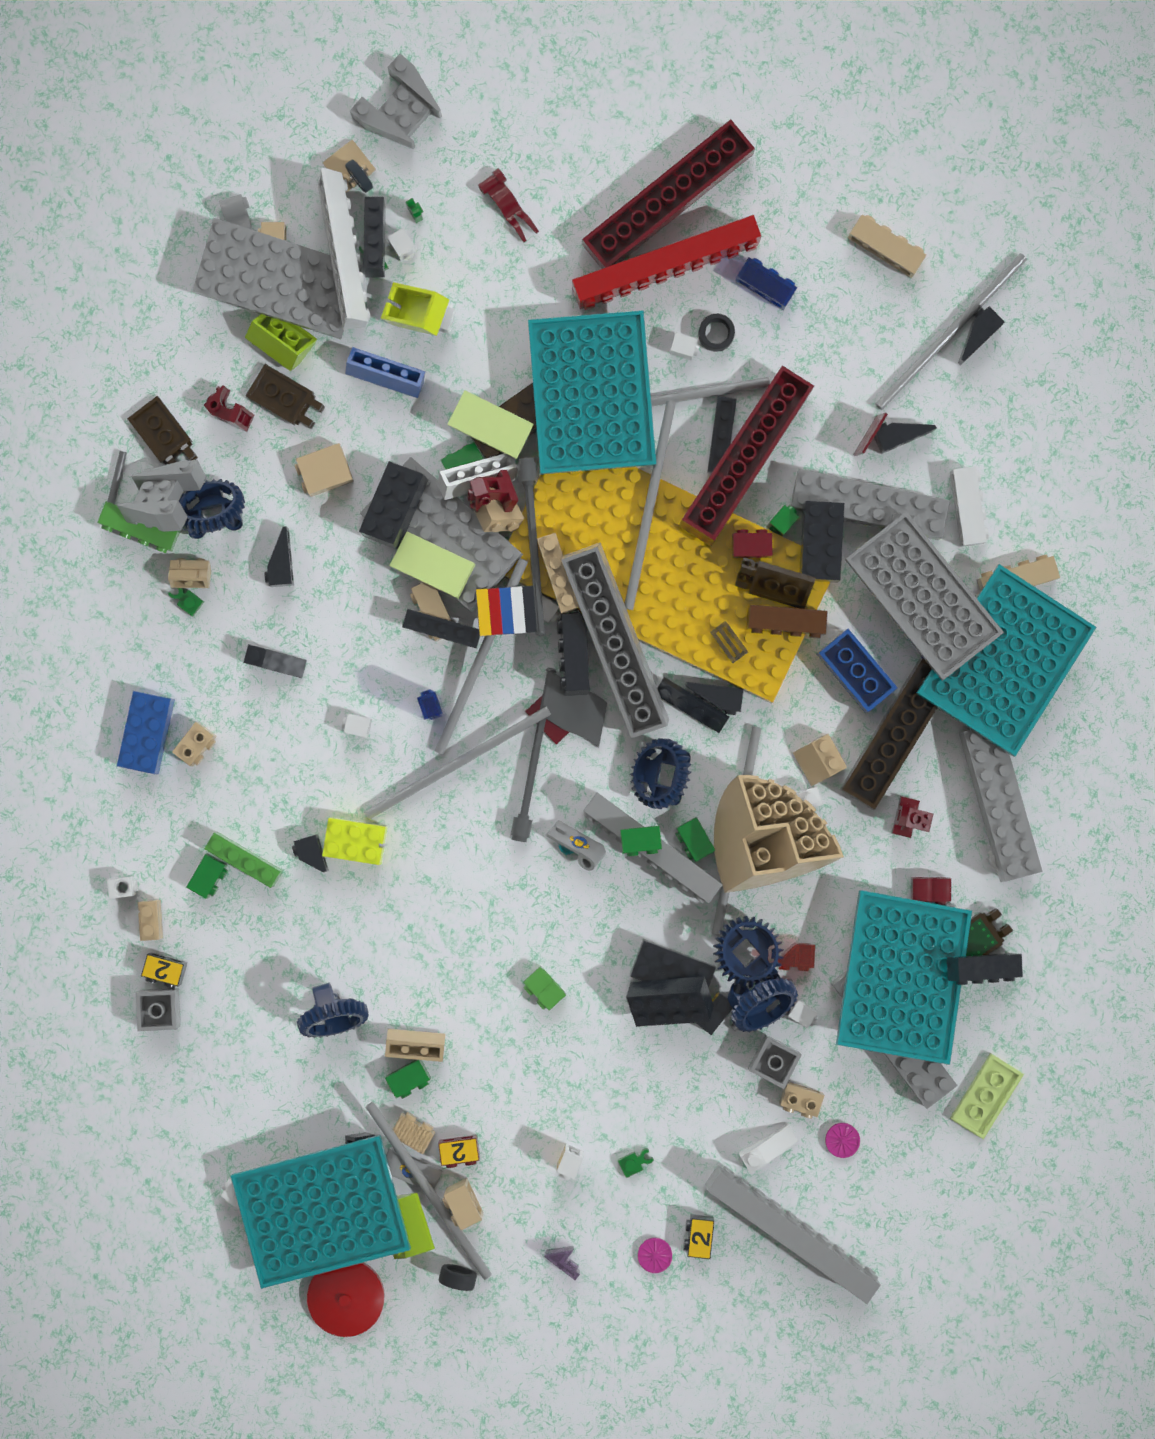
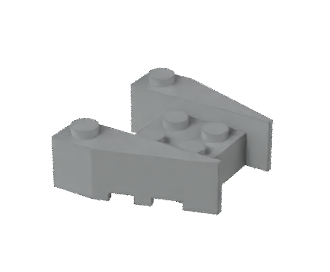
(404, 108)
(159, 495)

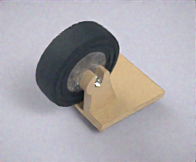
(352, 165)

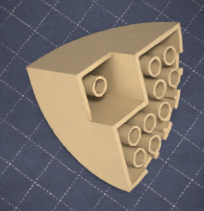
(768, 835)

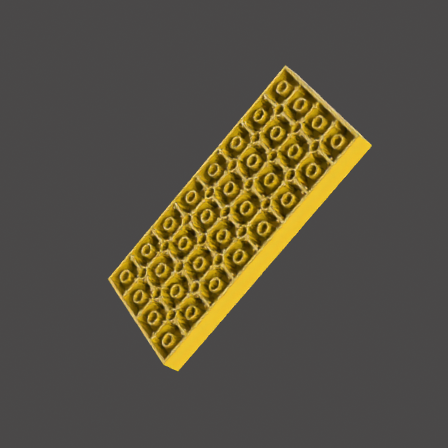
(682, 582)

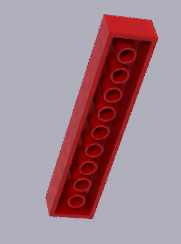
(666, 262)

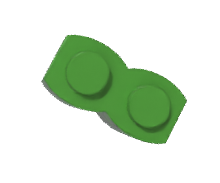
(544, 988)

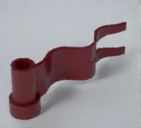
(506, 201)

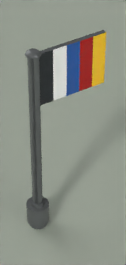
(516, 608)

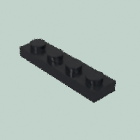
(721, 430)
(441, 628)
(692, 705)

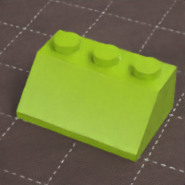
(280, 340)
(415, 1225)

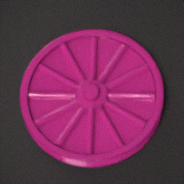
(842, 1140)
(655, 1255)

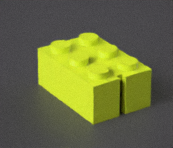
(420, 309)
(354, 841)

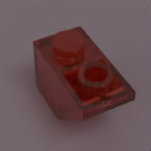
(798, 955)

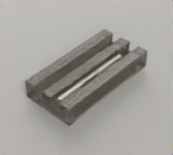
(736, 639)

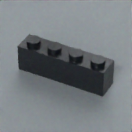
(374, 237)
(984, 967)

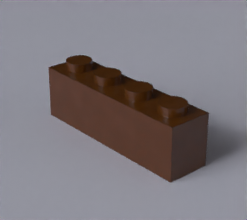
(789, 620)

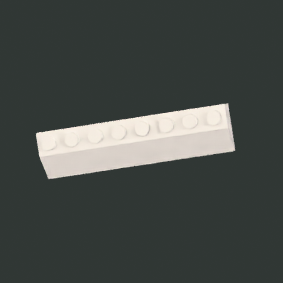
(342, 249)

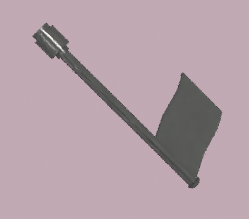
(576, 714)

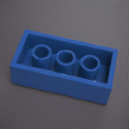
(856, 671)
(145, 732)

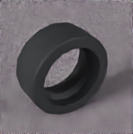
(714, 318)
(457, 1277)

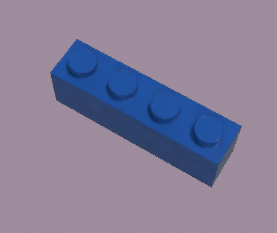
(385, 372)

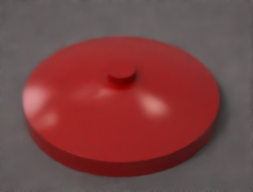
(346, 1300)

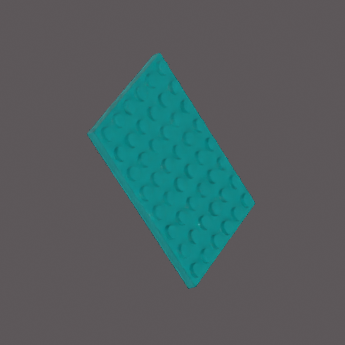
(592, 392)
(1018, 673)
(898, 977)
(320, 1212)

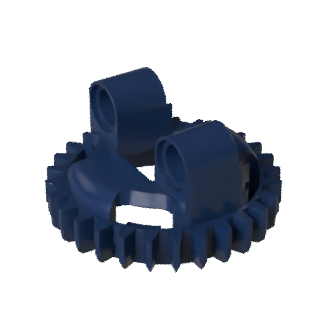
(210, 497)
(648, 771)
(761, 939)
(750, 1005)
(333, 1012)

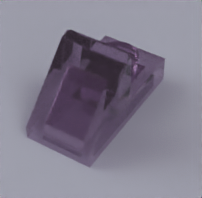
(559, 1258)

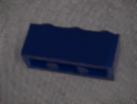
(766, 283)
(431, 705)

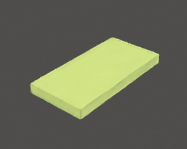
(490, 424)
(432, 565)
(986, 1096)

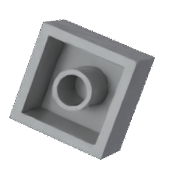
(158, 1009)
(774, 1061)

